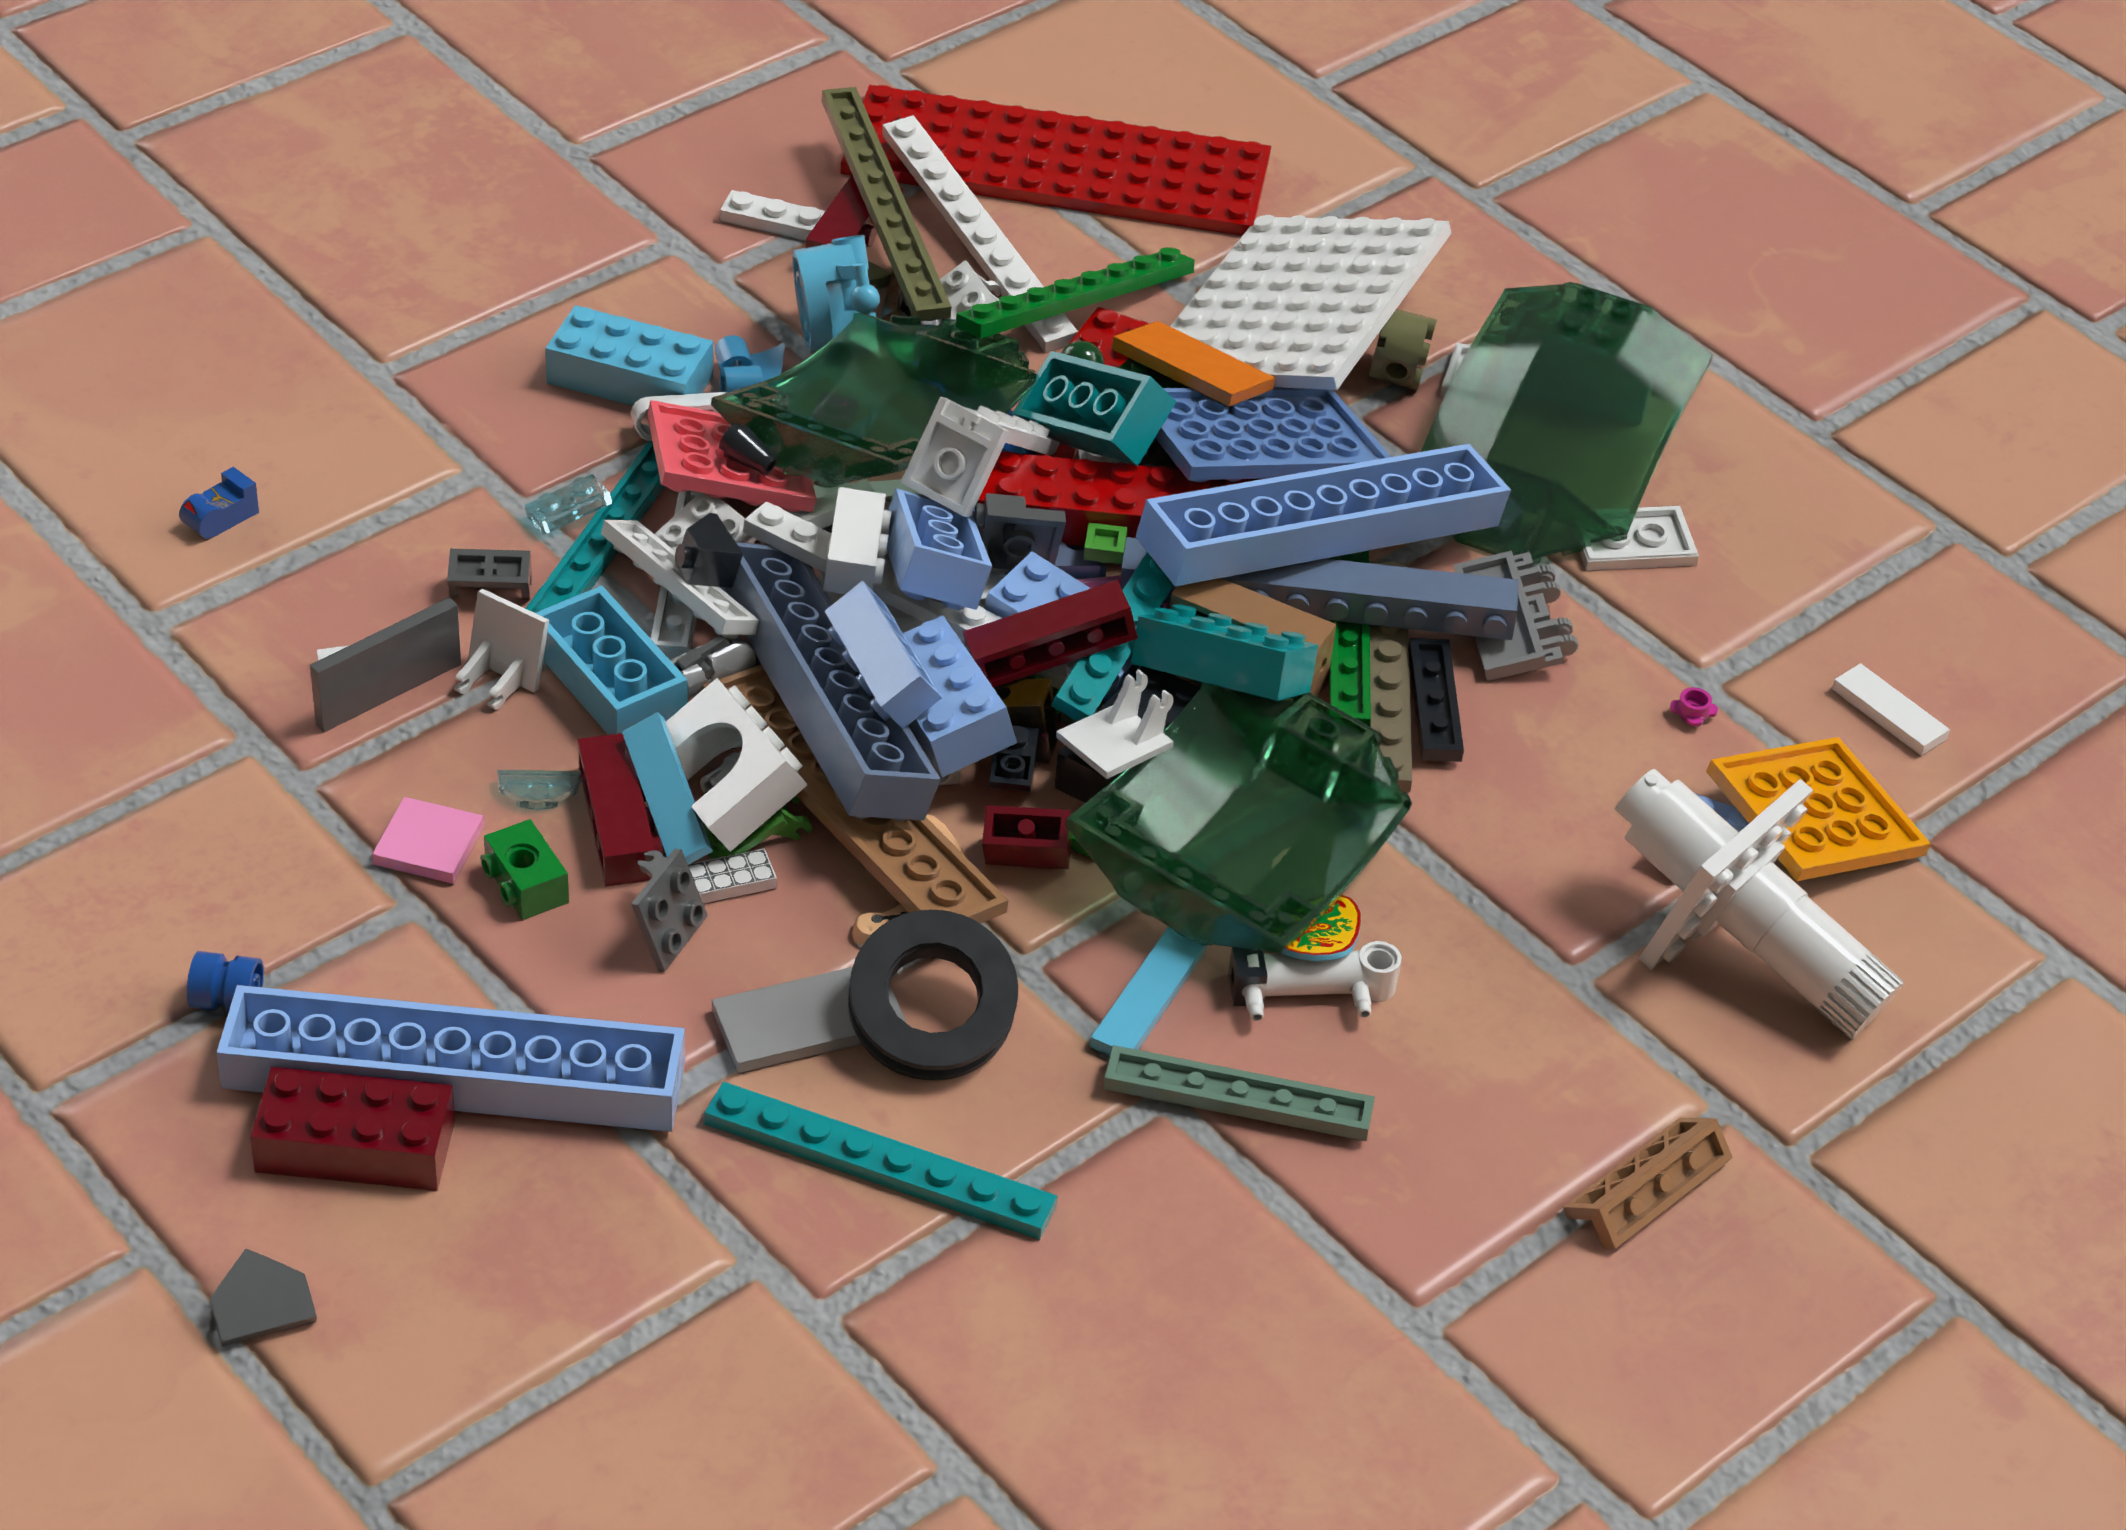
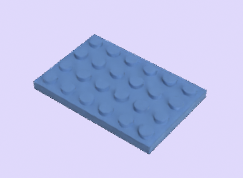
(1265, 435)

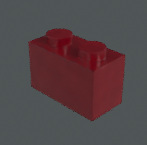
(1026, 837)

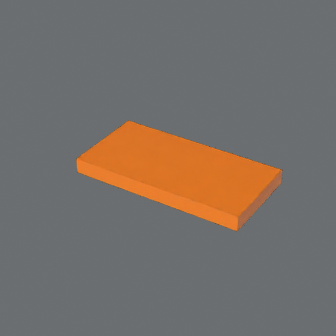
(1193, 363)

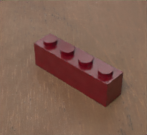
(845, 217)
(1052, 634)
(616, 808)

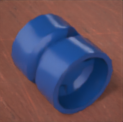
(214, 979)

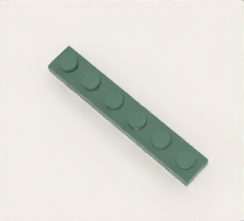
(1239, 1093)

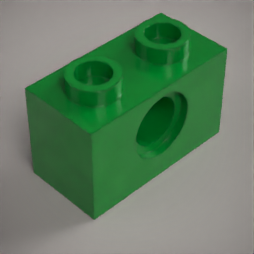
(525, 869)

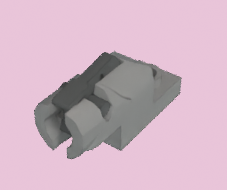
(714, 660)

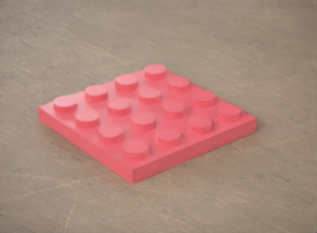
(691, 460)

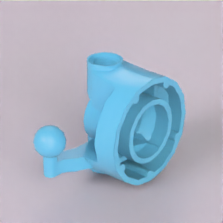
(831, 287)

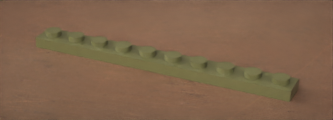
(886, 205)

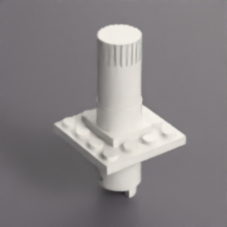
(1734, 883)

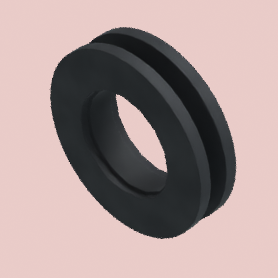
(949, 938)

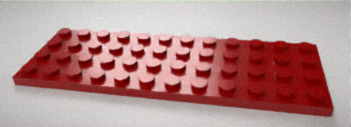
(1083, 161)

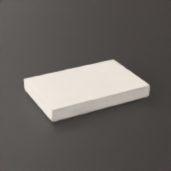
(1654, 540)

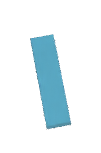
(666, 788)
(1148, 993)

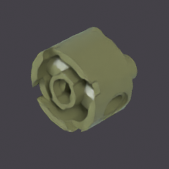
(1402, 349)

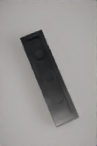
(1435, 700)

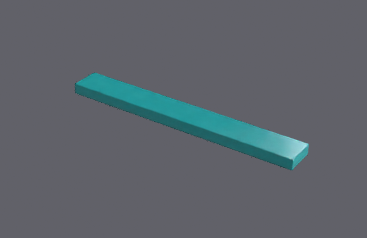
(593, 552)

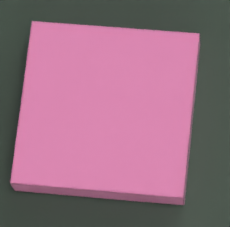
(428, 840)

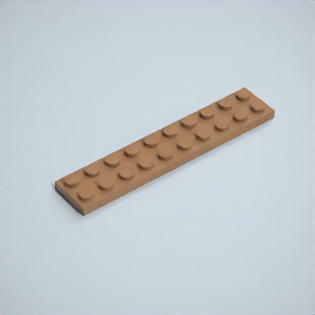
(904, 856)

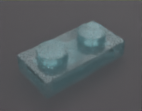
(567, 504)

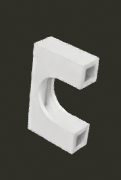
(759, 780)

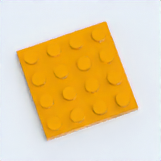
(1848, 815)

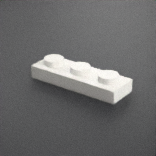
(769, 215)

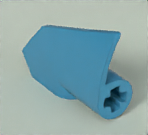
(743, 369)

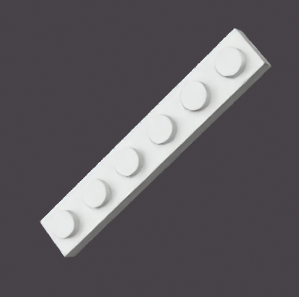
(658, 560)

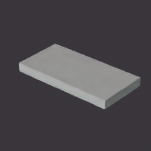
(789, 1020)

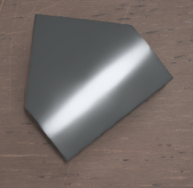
(260, 1299)

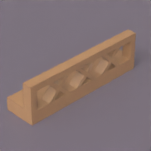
(1651, 1179)

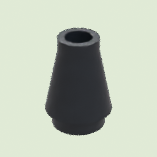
(744, 447)

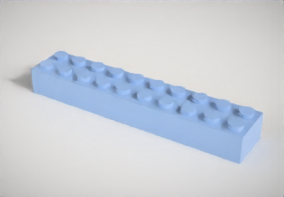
(1321, 514)
(491, 1057)

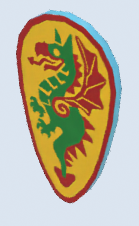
(1331, 935)

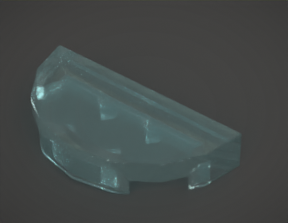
(538, 787)

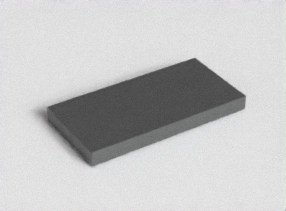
(385, 664)

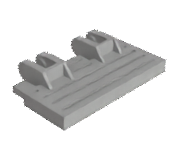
(1536, 637)

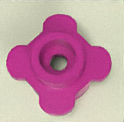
(1694, 706)

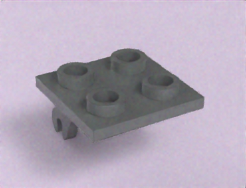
(668, 906)

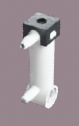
(1364, 973)

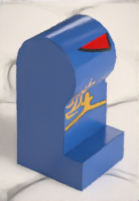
(221, 505)

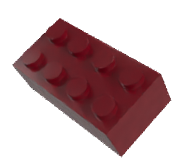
(353, 1128)

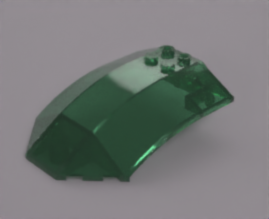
(870, 394)
(1570, 410)
(1245, 818)

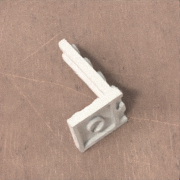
(963, 449)

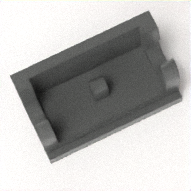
(489, 570)

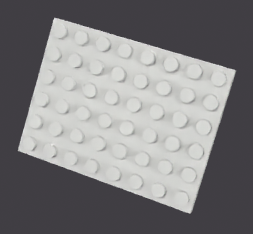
(1310, 293)

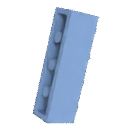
(881, 655)

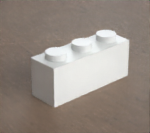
(857, 540)

